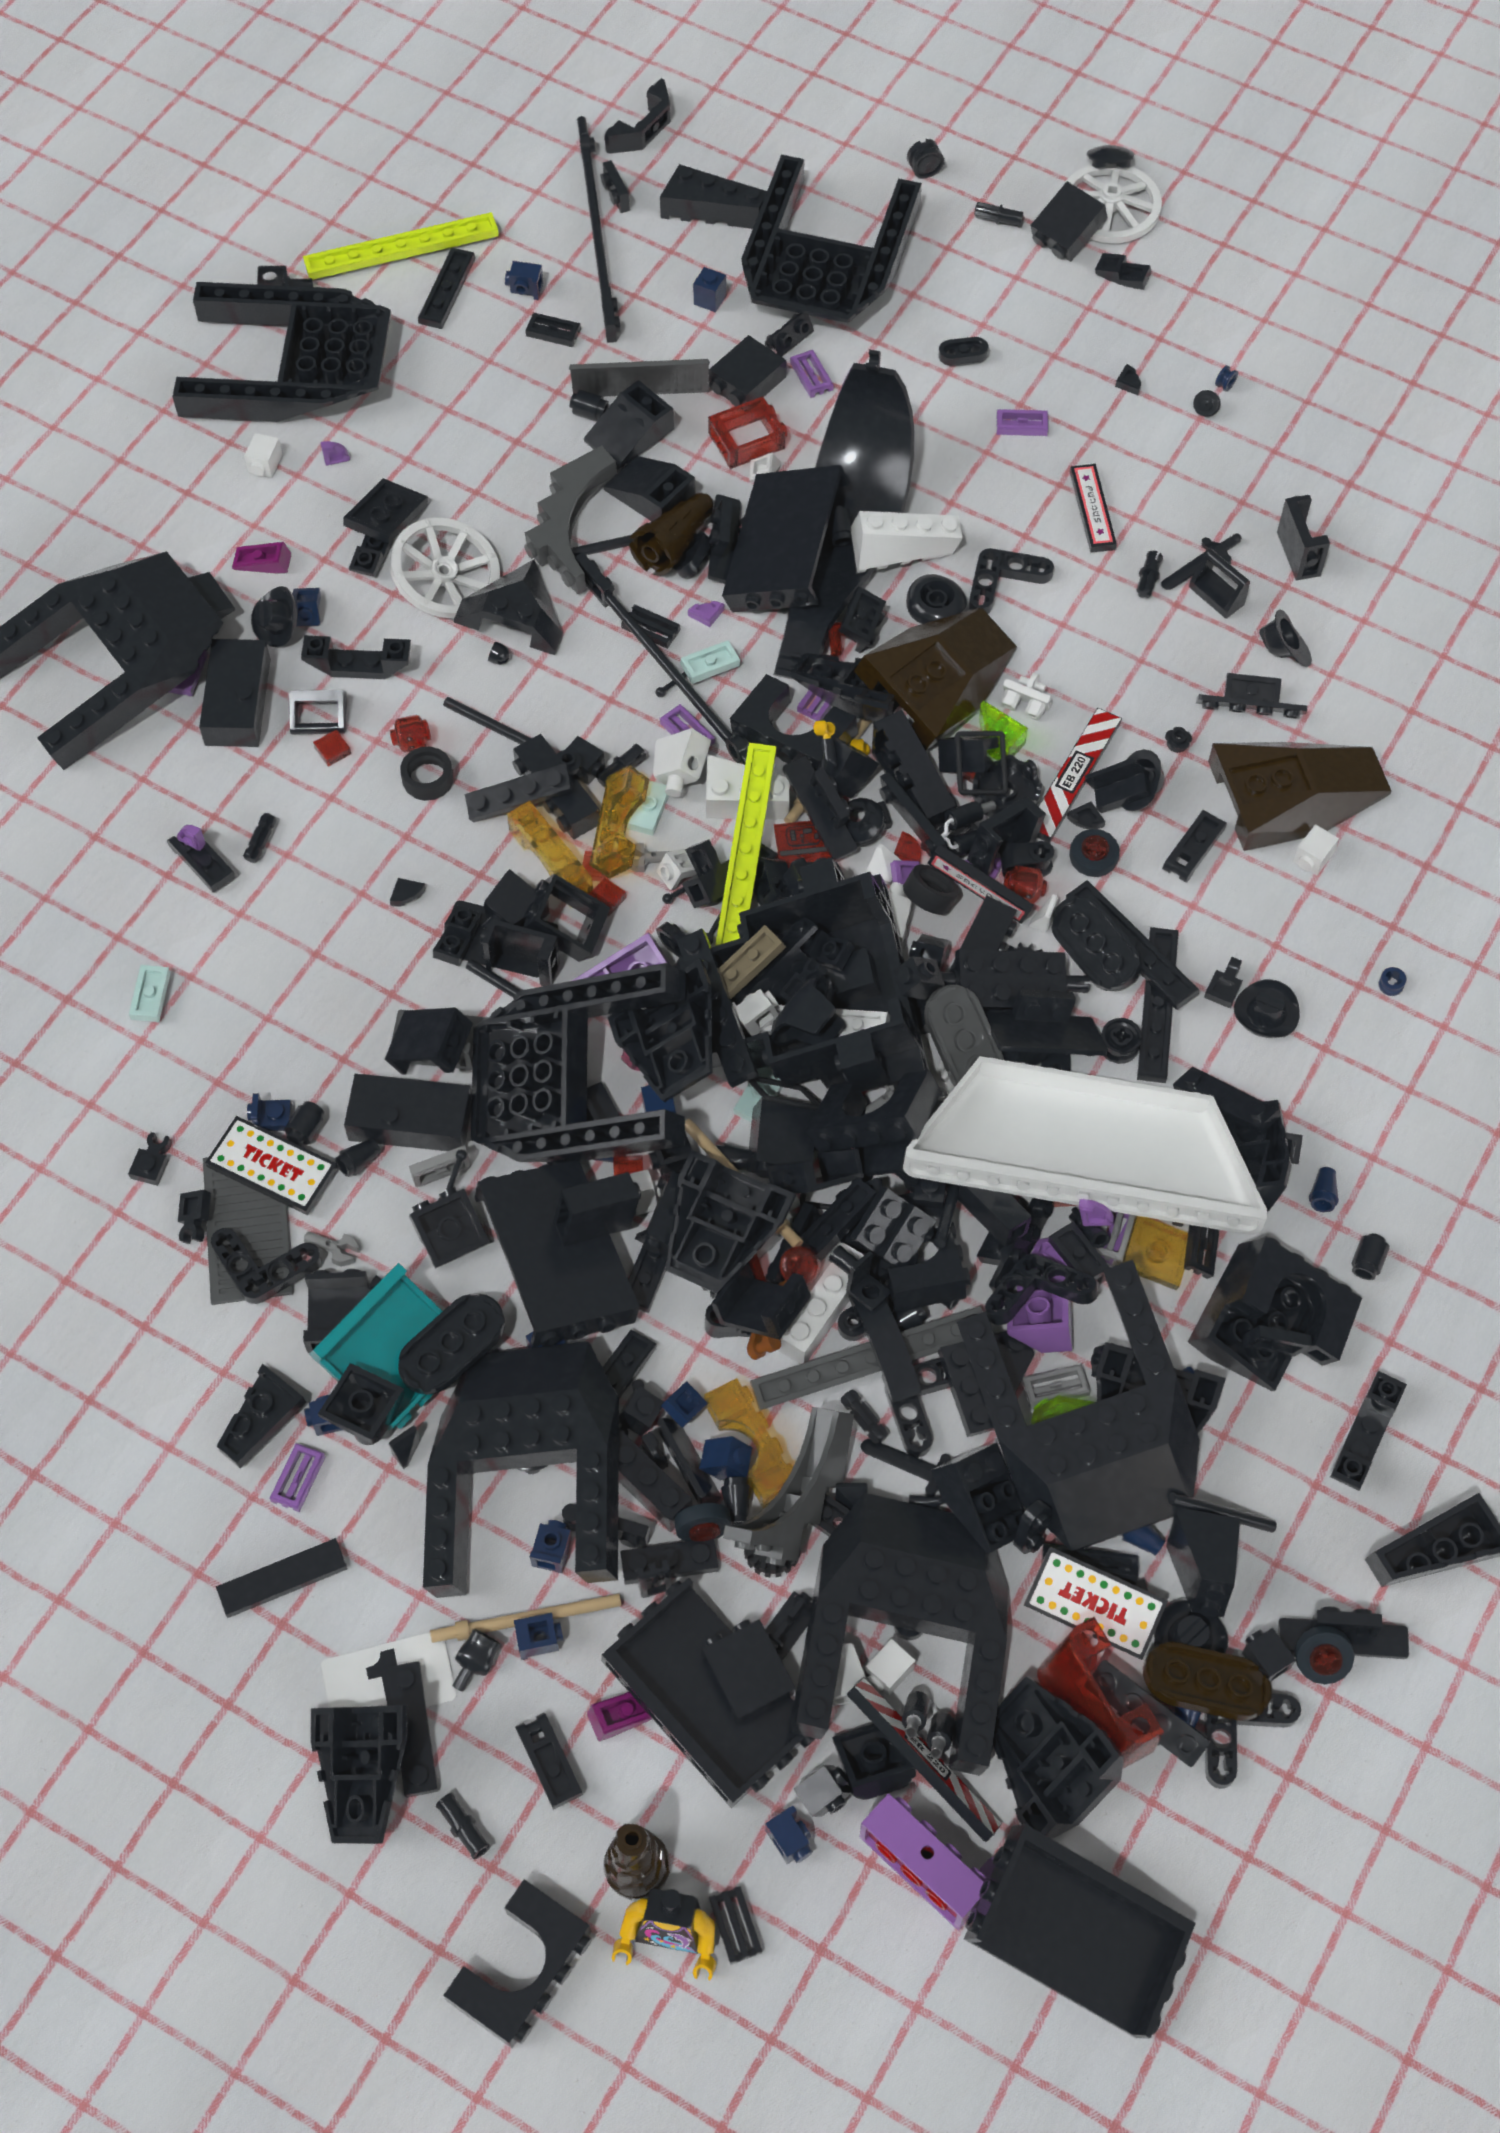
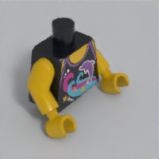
(669, 1922)

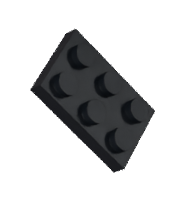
(385, 511)

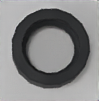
(422, 756)
(930, 889)

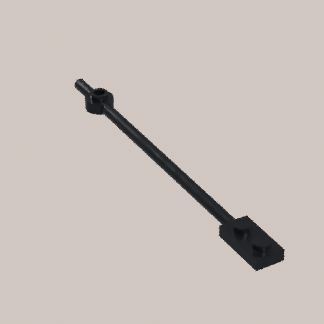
(609, 304)
(603, 590)

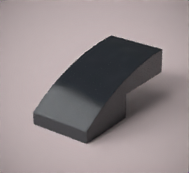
(1117, 270)

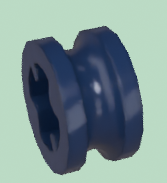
(1226, 378)
(1387, 974)

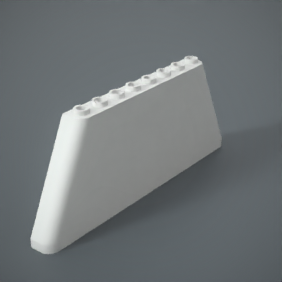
(1089, 1139)

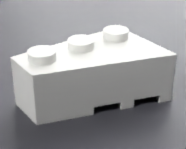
(724, 790)

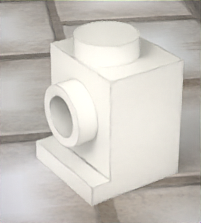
(757, 1011)

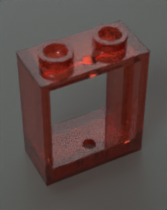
(742, 415)

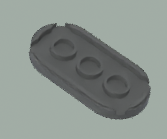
(959, 1029)

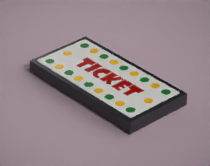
(271, 1165)
(1078, 1591)

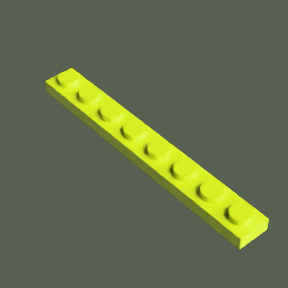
(400, 246)
(746, 839)

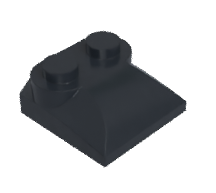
(363, 1404)
(872, 1763)

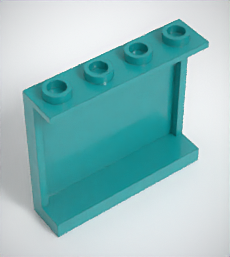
(377, 1333)

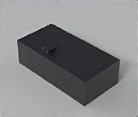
(235, 693)
(408, 1112)

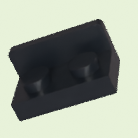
(862, 618)

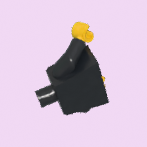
(844, 761)

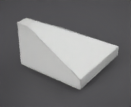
(763, 464)
(881, 863)
(1043, 918)

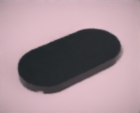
(1096, 943)
(451, 1343)

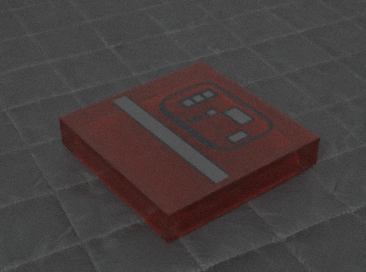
(798, 841)

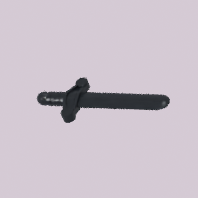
(1189, 569)
(905, 1462)

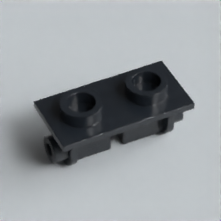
(790, 334)
(789, 1623)

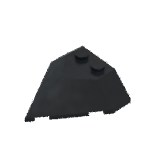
(517, 602)

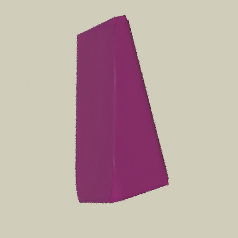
(263, 558)
(616, 1716)

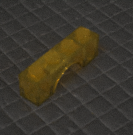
(622, 796)
(537, 835)
(733, 1411)

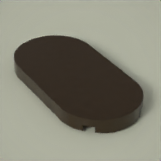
(1207, 1681)

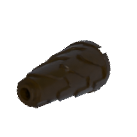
(667, 537)
(636, 1862)

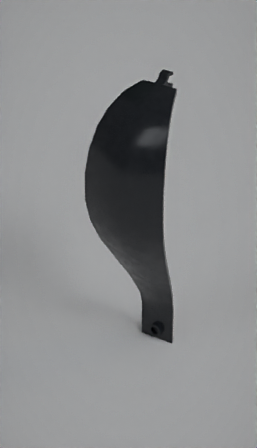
(874, 444)

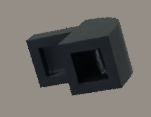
(710, 877)

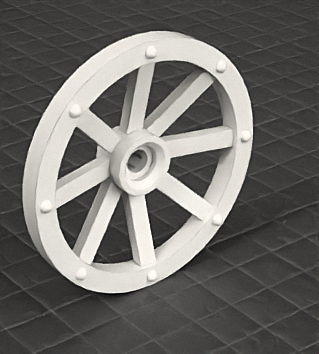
(1115, 196)
(441, 564)

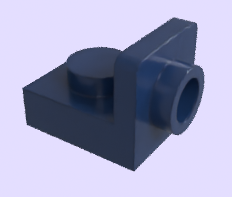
(308, 606)
(269, 1114)
(684, 1404)

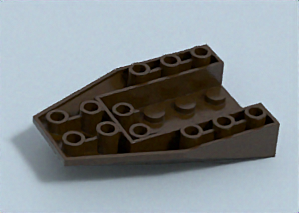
(940, 670)
(1293, 785)

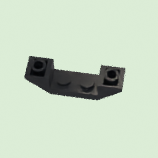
(626, 138)
(364, 664)
(1368, 1430)

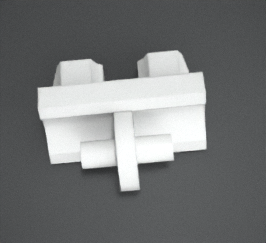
(1037, 700)

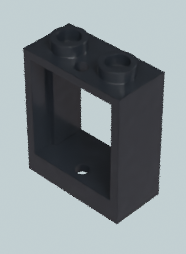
(595, 912)

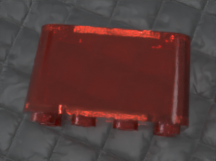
(1069, 1677)

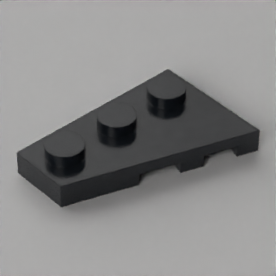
(262, 1415)

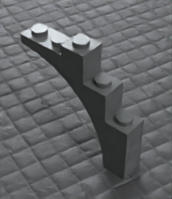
(571, 490)
(820, 1465)

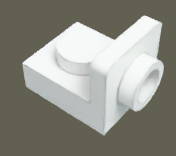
(675, 867)

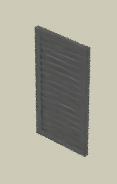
(659, 376)
(258, 1223)

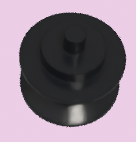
(1207, 403)

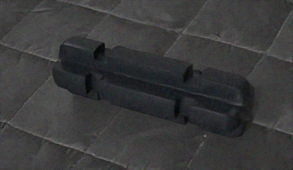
(259, 838)
(864, 1417)

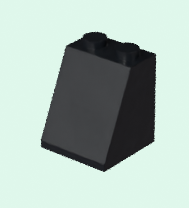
(1204, 1558)

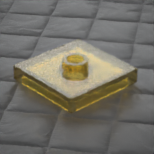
(1157, 1251)

